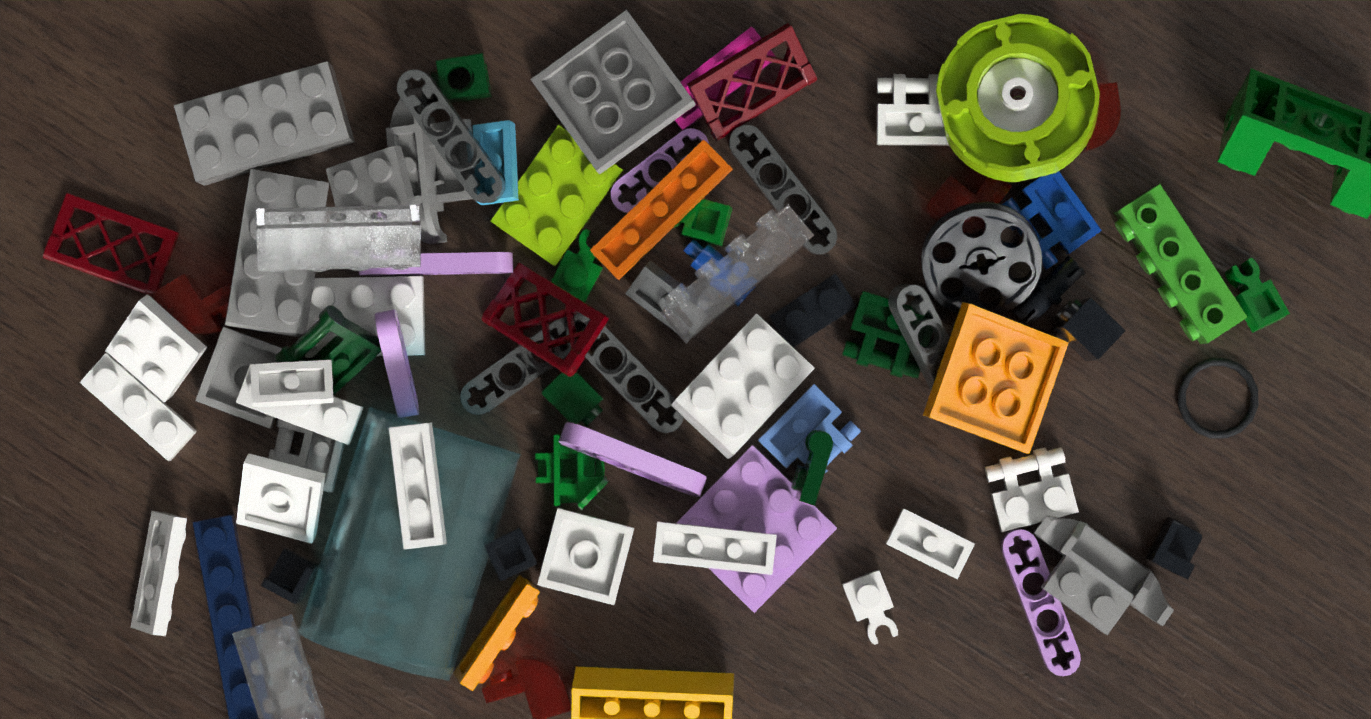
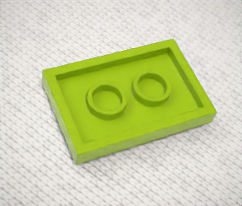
(555, 198)

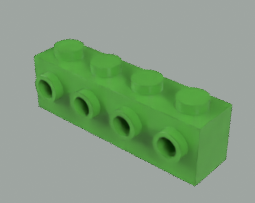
(1179, 265)

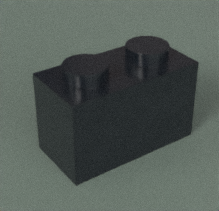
(1087, 328)

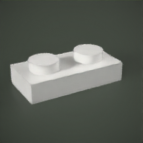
(291, 383)
(929, 543)

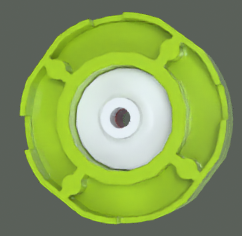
(1024, 60)

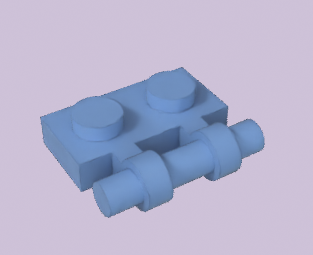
(809, 413)

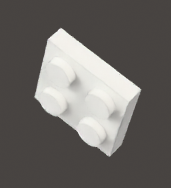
(155, 348)
(280, 498)
(585, 556)

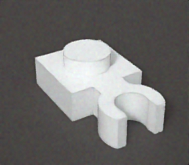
(868, 600)

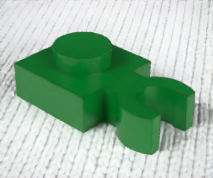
(707, 222)
(578, 272)
(1257, 299)

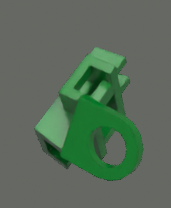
(571, 474)

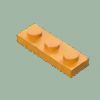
(497, 633)

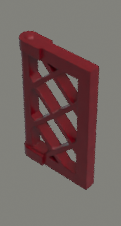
(727, 68)
(102, 214)
(579, 341)

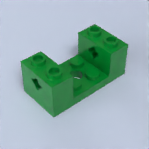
(1288, 114)

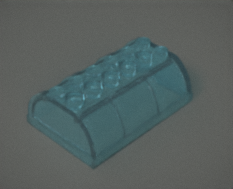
(400, 602)

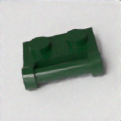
(348, 350)
(809, 478)

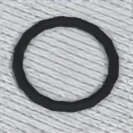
(1219, 434)

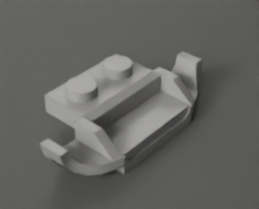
(427, 170)
(1098, 576)

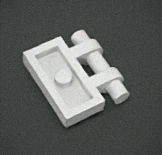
(909, 123)
(1034, 501)

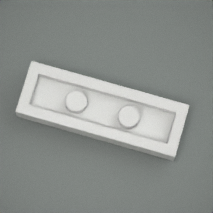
(138, 407)
(331, 420)
(417, 485)
(714, 548)
(159, 573)

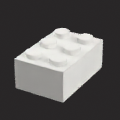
(742, 386)

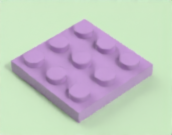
(761, 500)

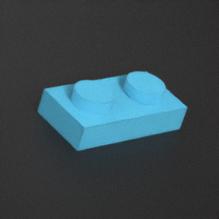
(499, 143)

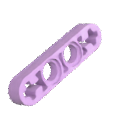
(453, 264)
(632, 459)
(1037, 603)

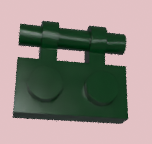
(876, 321)

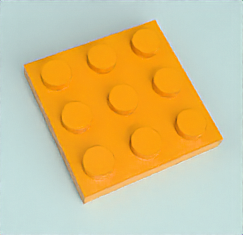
(995, 378)

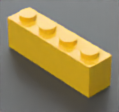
(651, 694)

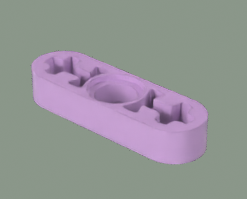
(629, 179)
(397, 363)

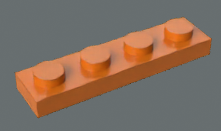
(661, 209)

